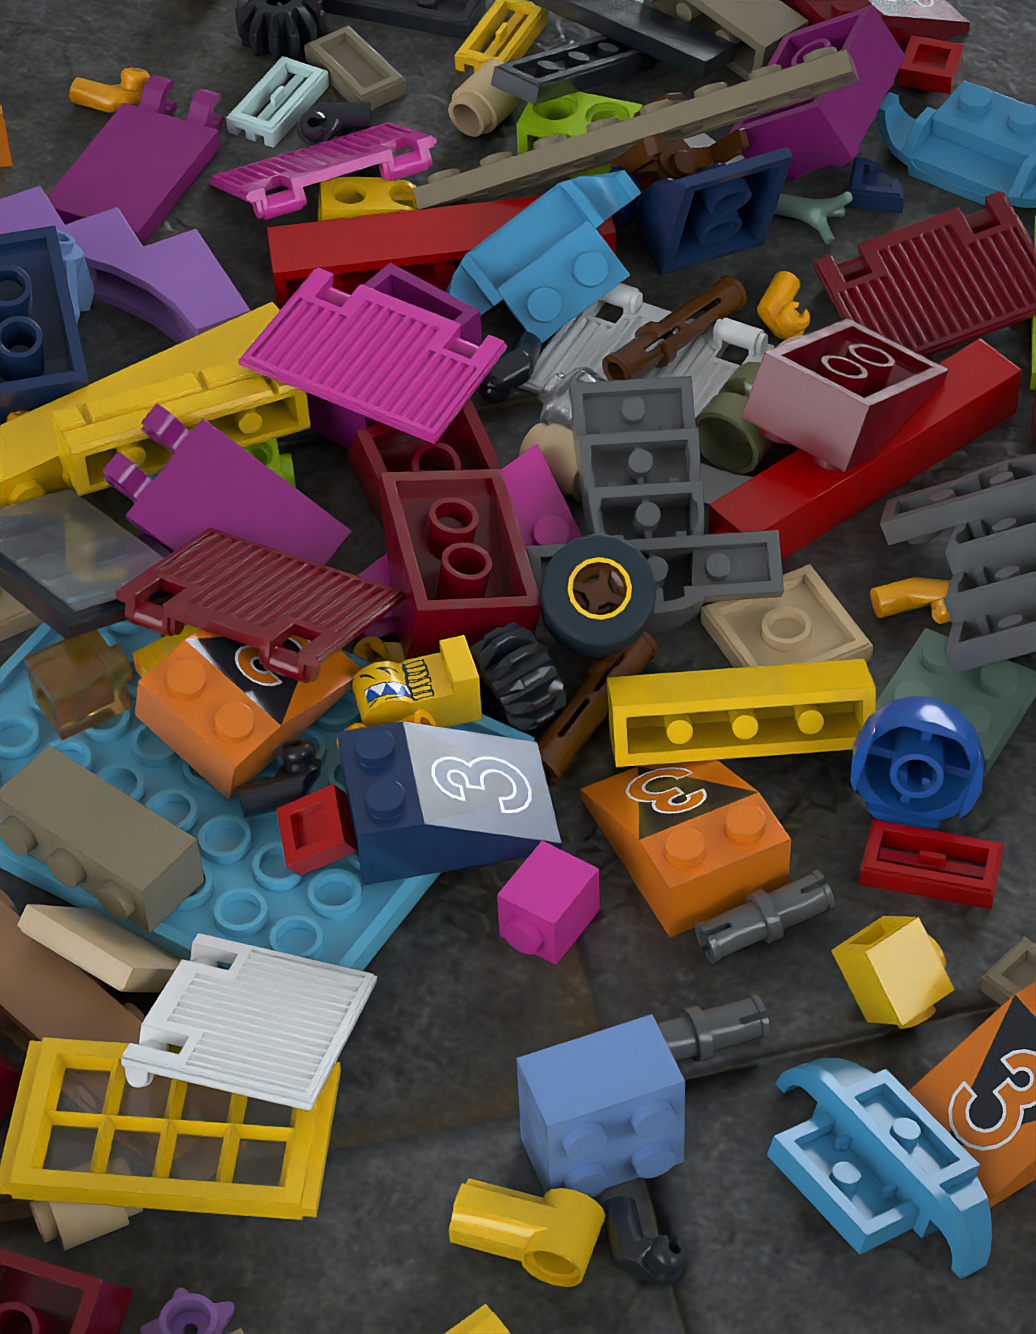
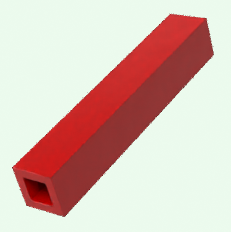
(811, 500)

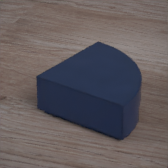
(874, 188)

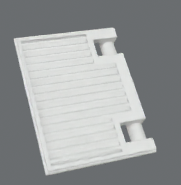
(590, 339)
(250, 1030)

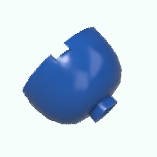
(918, 762)

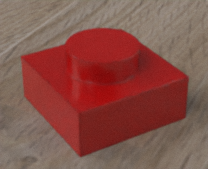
(930, 65)
(316, 830)

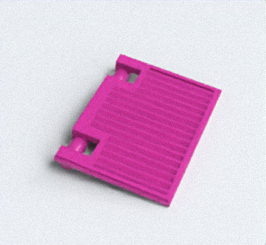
(325, 162)
(373, 356)

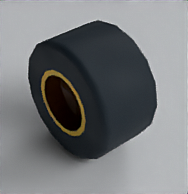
(604, 572)

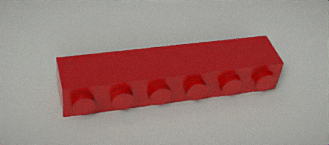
(418, 241)

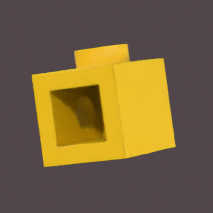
(894, 971)

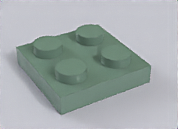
(988, 696)

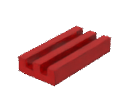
(930, 872)

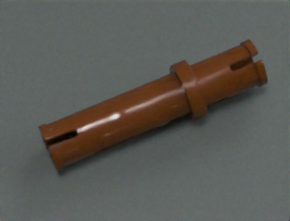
(717, 303)
(589, 707)

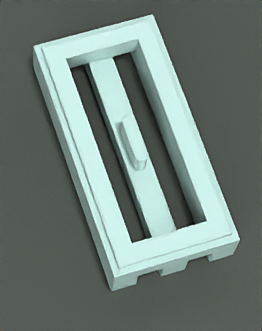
(286, 102)

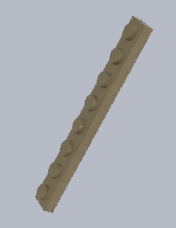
(607, 138)

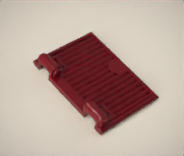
(939, 278)
(258, 600)

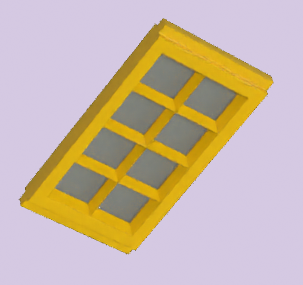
(160, 1146)

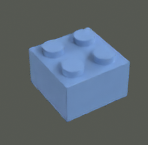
(602, 1108)

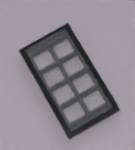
(69, 558)

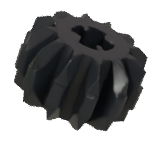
(279, 25)
(517, 678)

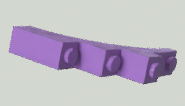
(164, 283)

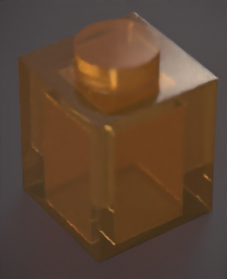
(79, 682)

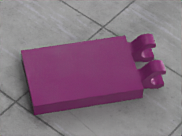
(142, 160)
(222, 488)

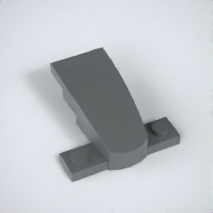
(645, 486)
(988, 554)

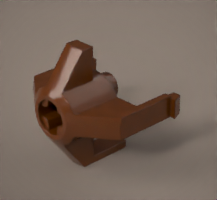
(677, 160)

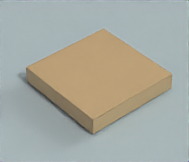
(788, 629)
(100, 947)

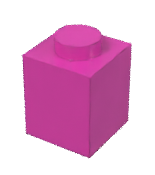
(548, 903)

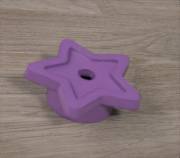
(190, 1311)

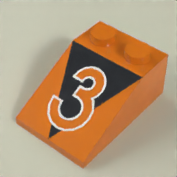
(228, 711)
(690, 838)
(989, 1096)

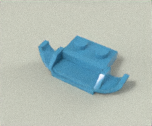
(968, 145)
(549, 256)
(882, 1163)

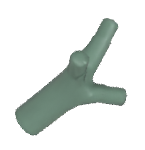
(814, 211)

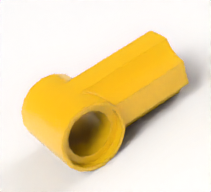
(546, 1234)

